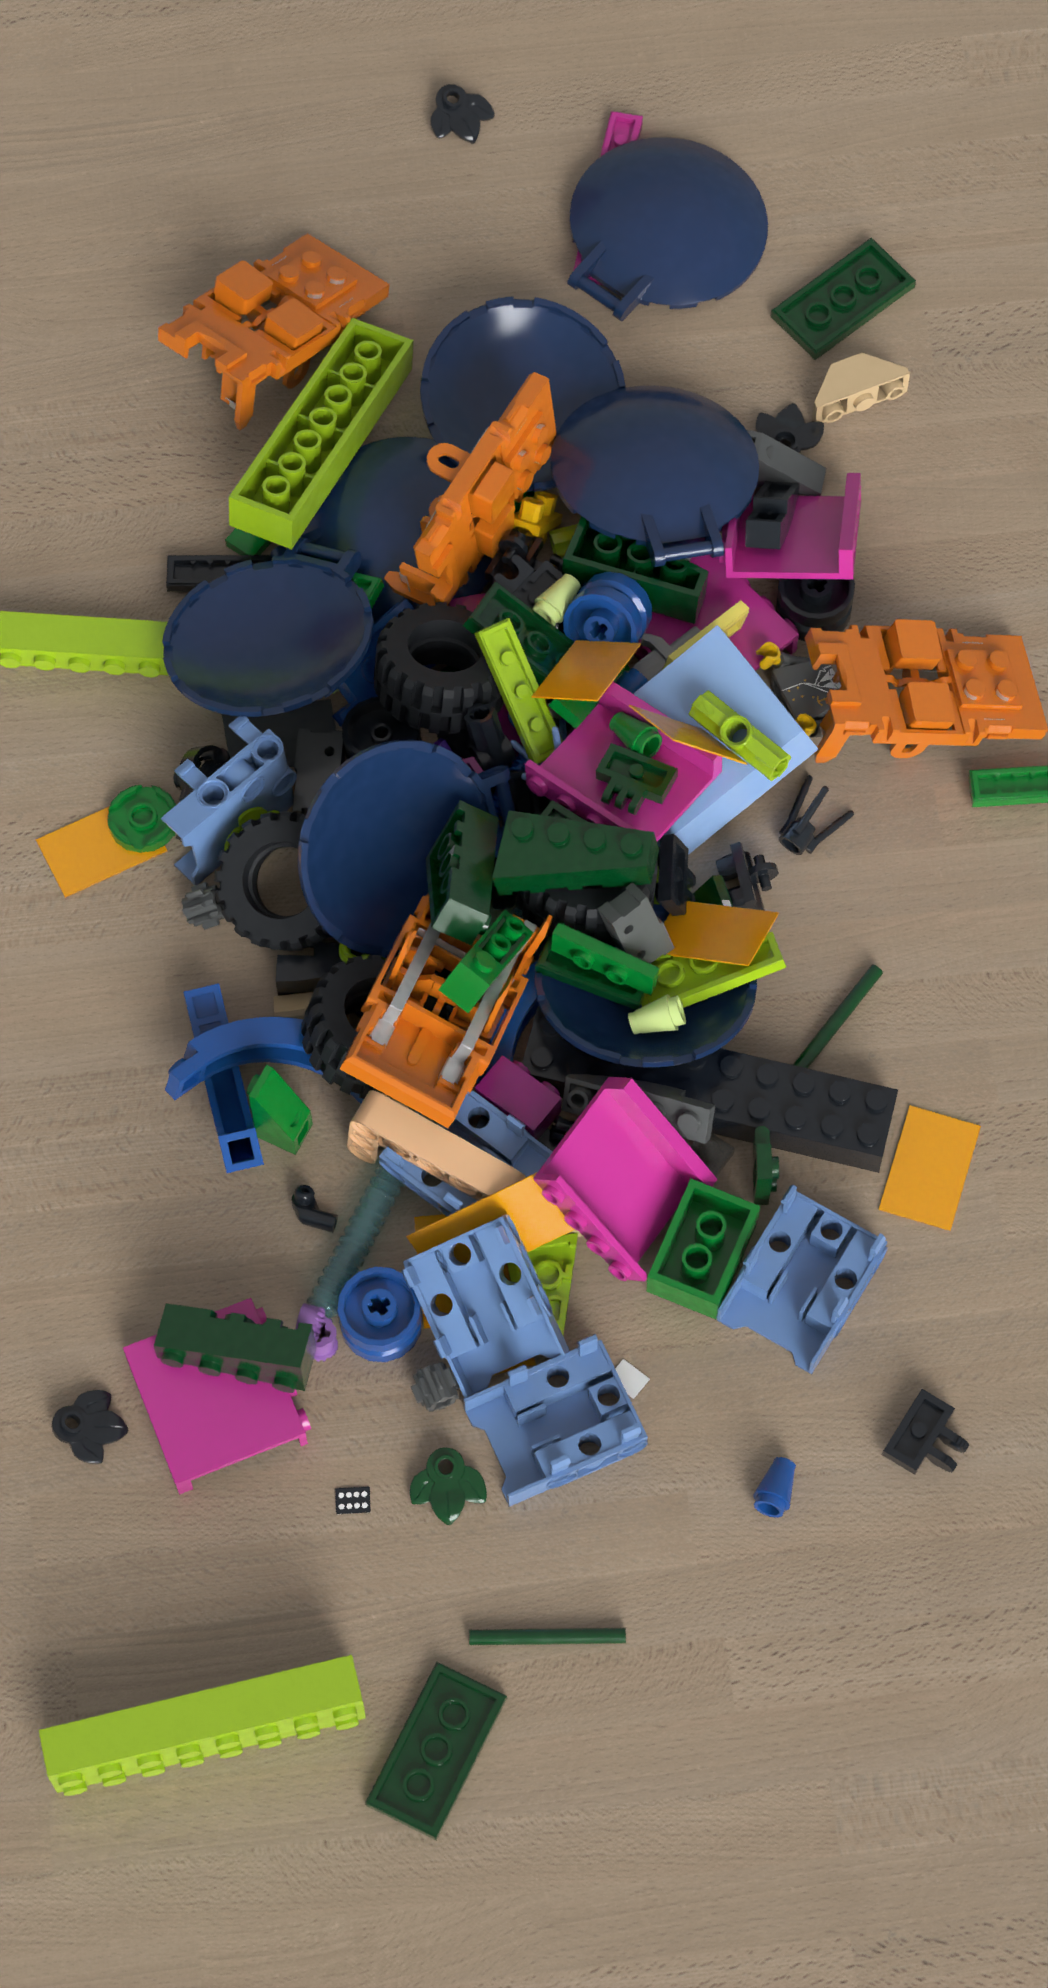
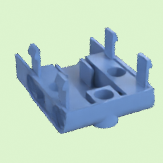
(211, 812)
(501, 1138)
(794, 1292)
(491, 1318)
(541, 1426)

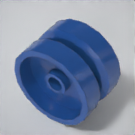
(609, 610)
(359, 1309)

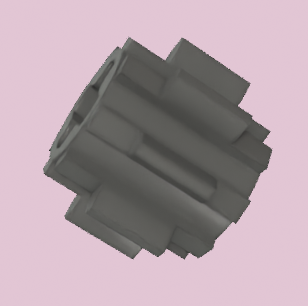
(202, 907)
(435, 1387)

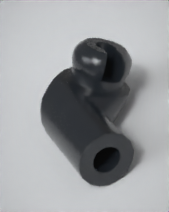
(308, 1210)

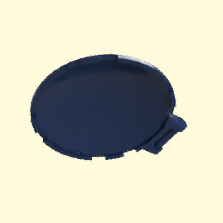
(665, 225)
(492, 351)
(656, 469)
(380, 510)
(270, 632)
(372, 834)
(605, 1031)

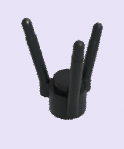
(798, 834)

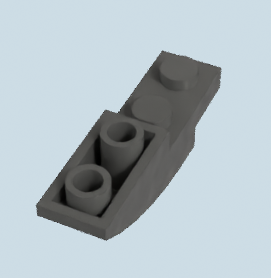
(687, 1115)

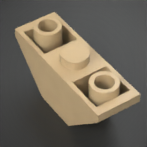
(857, 385)

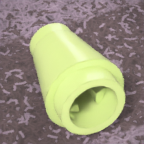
(555, 600)
(658, 1016)

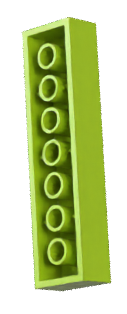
(320, 433)
(202, 1725)

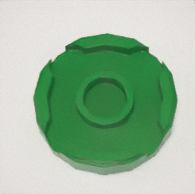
(146, 829)

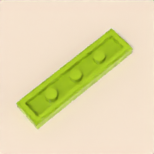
(516, 687)

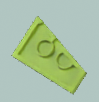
(555, 1269)

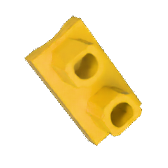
(537, 515)

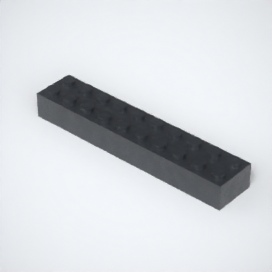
(800, 1106)

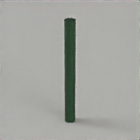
(839, 1017)
(547, 1636)

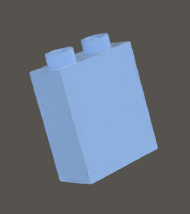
(723, 670)

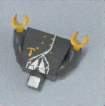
(799, 686)

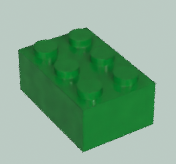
(703, 1248)

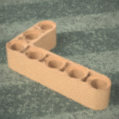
(386, 1123)

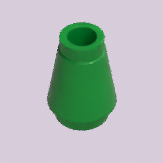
(636, 734)

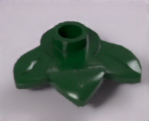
(447, 1491)

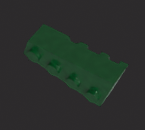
(672, 589)
(568, 853)
(462, 873)
(236, 1346)

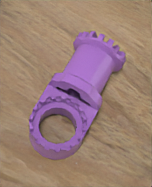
(321, 1325)

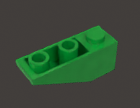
(486, 961)
(278, 1111)

